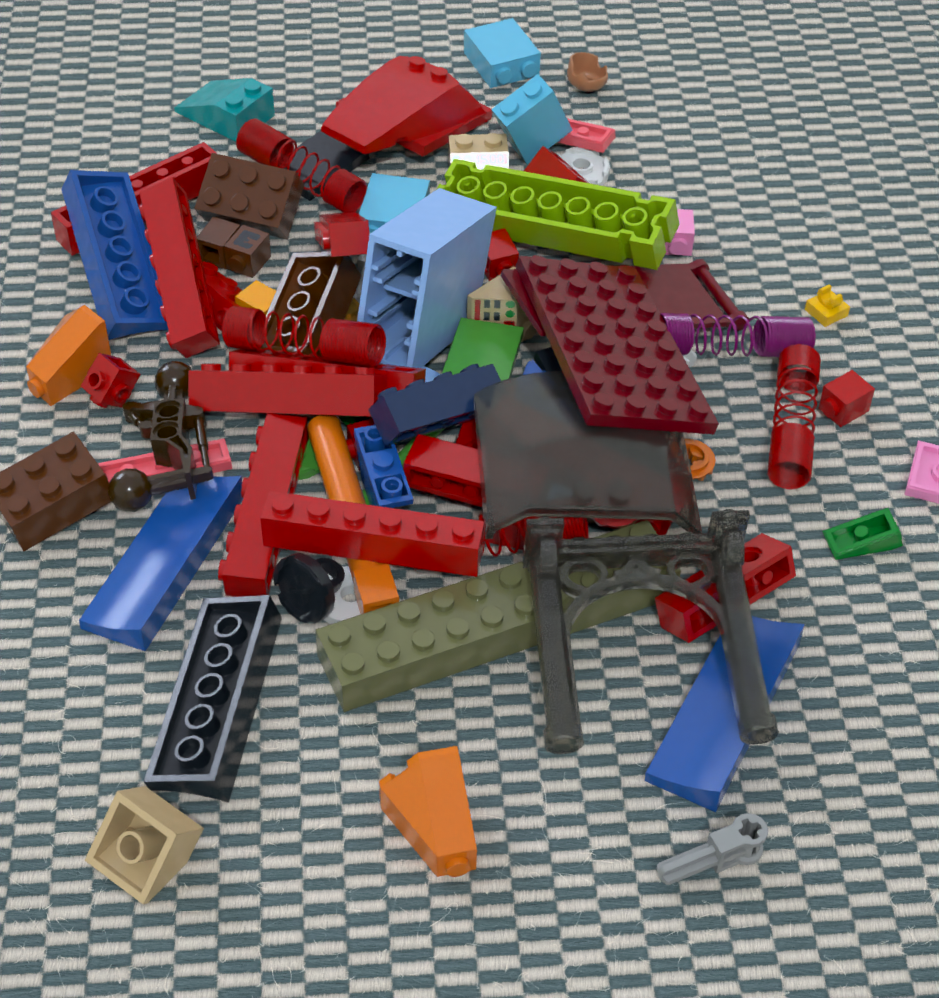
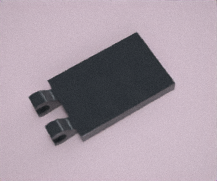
(327, 148)

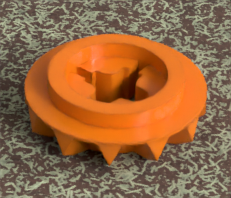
(701, 457)

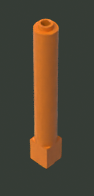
(372, 580)

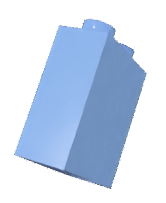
(422, 272)

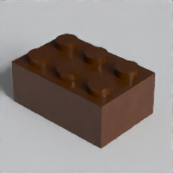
(250, 194)
(51, 490)

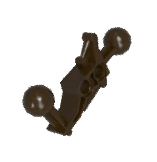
(168, 428)

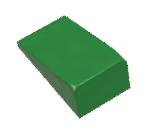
(864, 535)

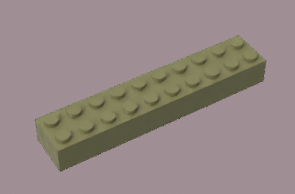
(454, 630)

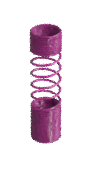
(768, 337)

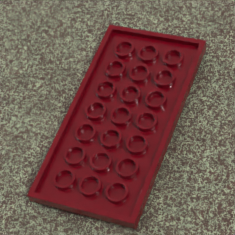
(614, 347)

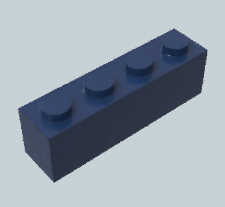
(430, 405)

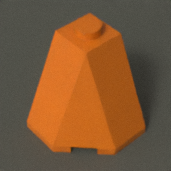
(67, 355)
(433, 810)

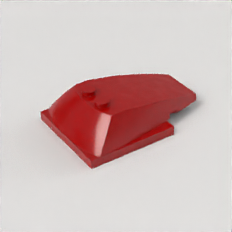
(405, 105)

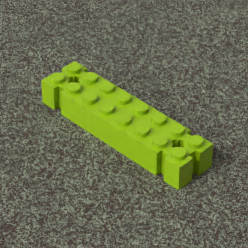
(570, 213)

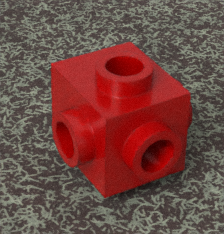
(110, 381)

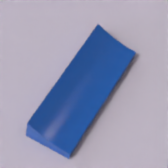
(114, 251)
(161, 562)
(704, 739)

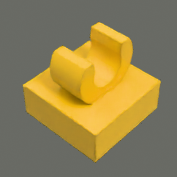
(827, 306)

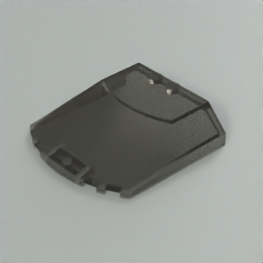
(549, 463)

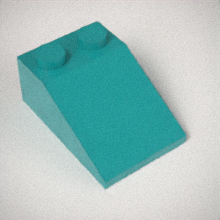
(228, 105)

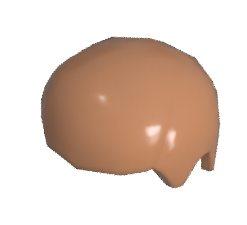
(585, 72)

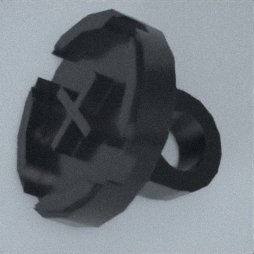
(306, 586)

